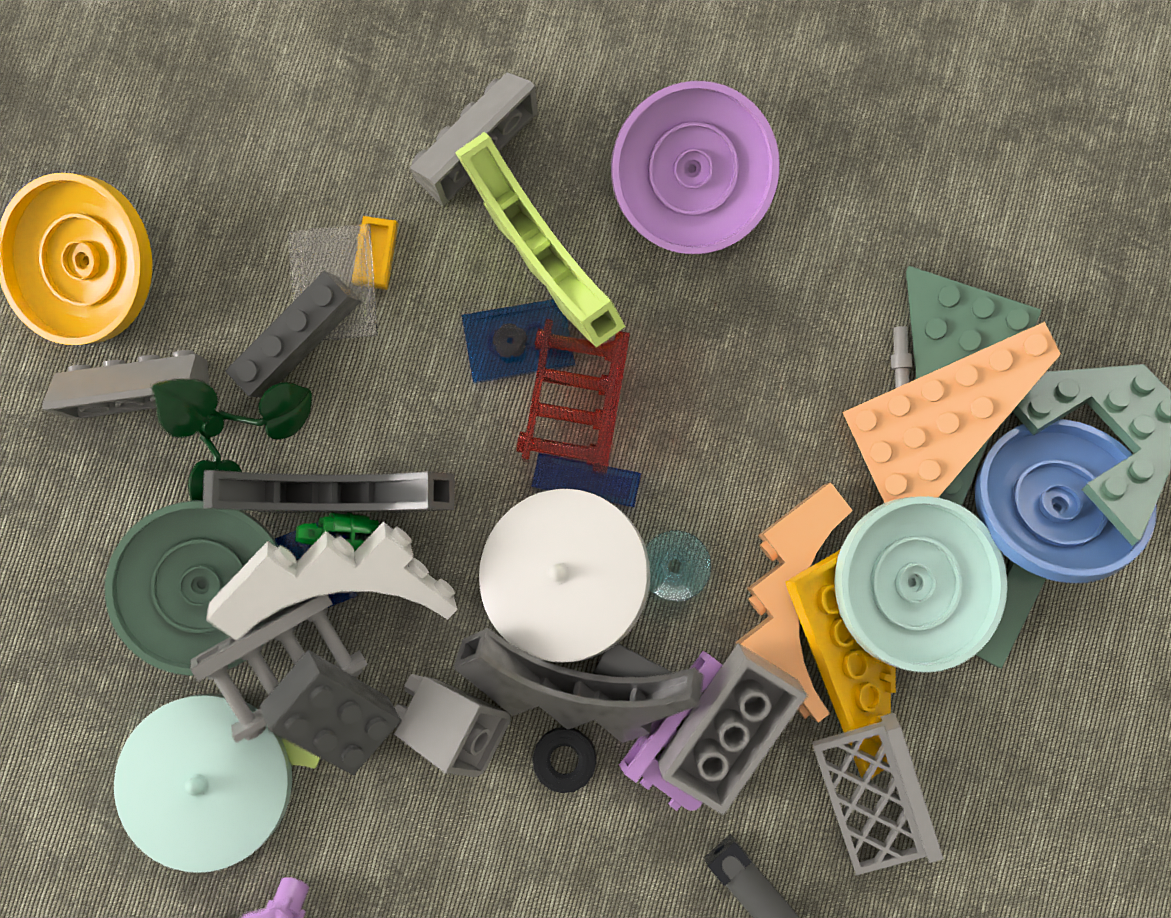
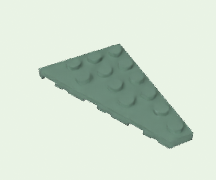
(955, 322)

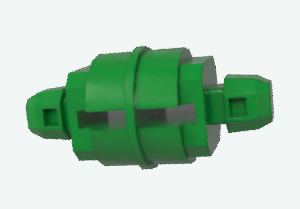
(338, 523)

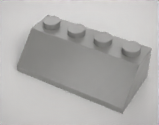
(500, 113)
(118, 385)

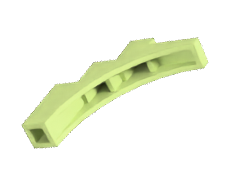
(538, 246)

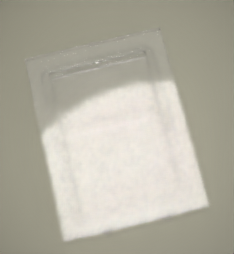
(346, 254)

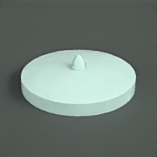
(920, 584)
(195, 792)

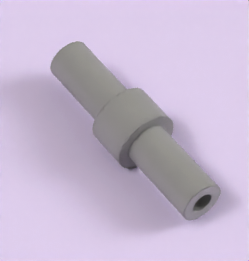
(901, 360)

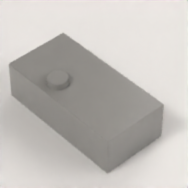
(731, 729)

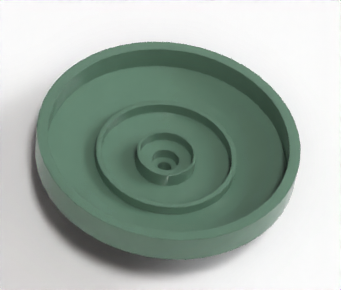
(169, 575)

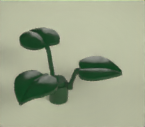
(190, 407)

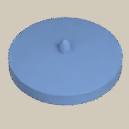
(1037, 508)

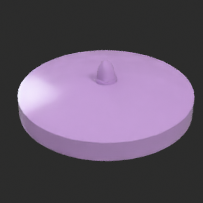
(695, 167)

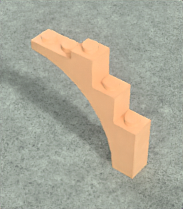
(794, 544)

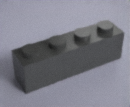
(293, 335)

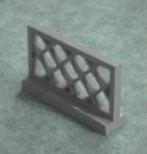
(903, 779)

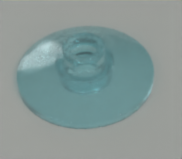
(694, 565)

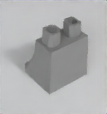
(450, 726)

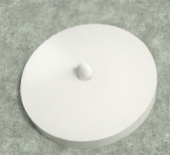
(564, 575)

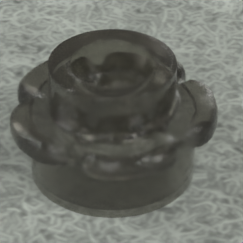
(510, 331)

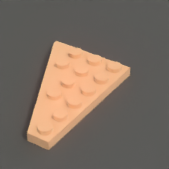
(936, 424)

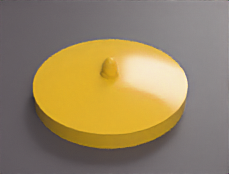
(74, 259)

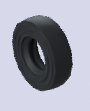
(548, 775)

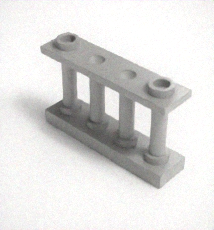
(280, 626)

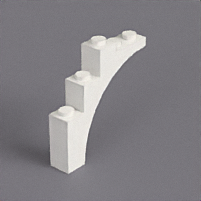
(330, 566)

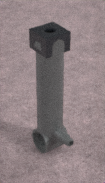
(746, 881)

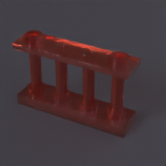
(601, 420)

